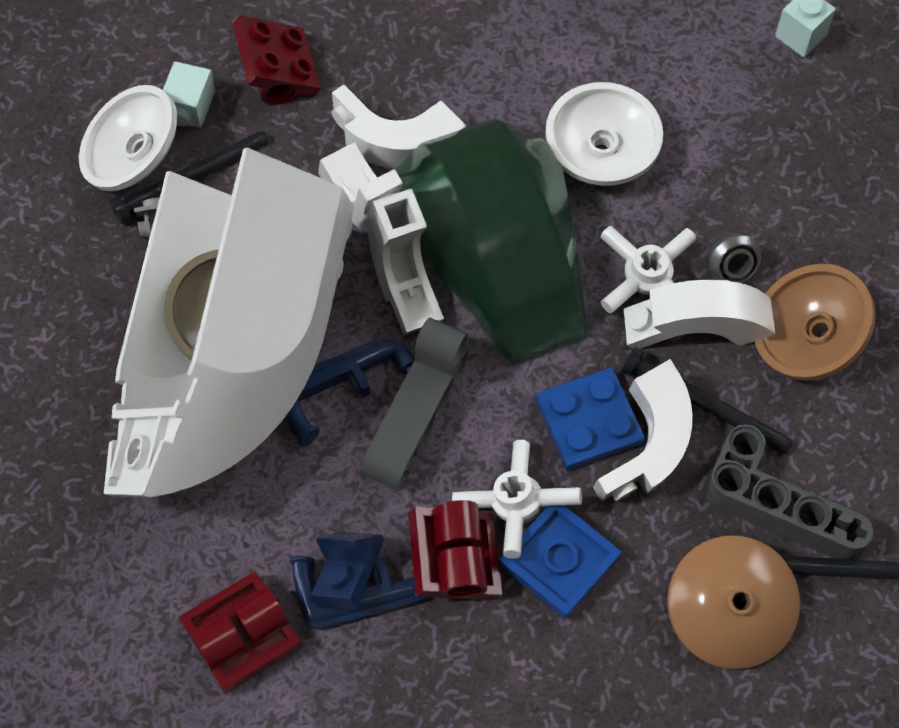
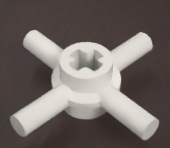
(644, 267)
(519, 498)

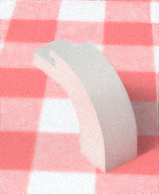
(385, 140)
(361, 185)
(394, 243)
(700, 307)
(669, 421)

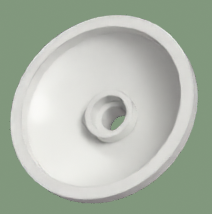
(608, 117)
(128, 138)

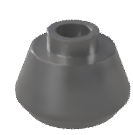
(734, 257)

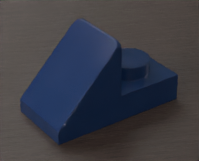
(346, 568)

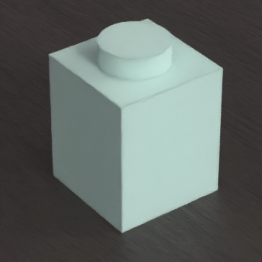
(804, 24)
(191, 92)

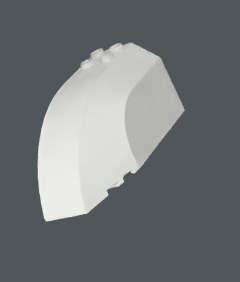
(258, 331)

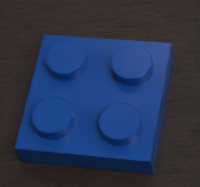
(589, 419)
(561, 559)

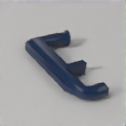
(340, 369)
(373, 600)

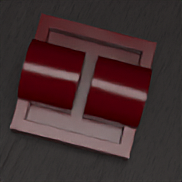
(276, 59)
(454, 551)
(240, 631)

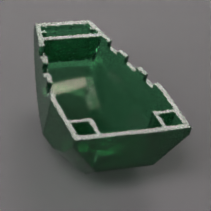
(501, 234)

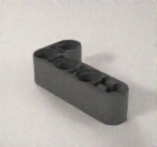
(438, 363)
(790, 502)

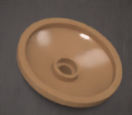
(804, 305)
(704, 610)

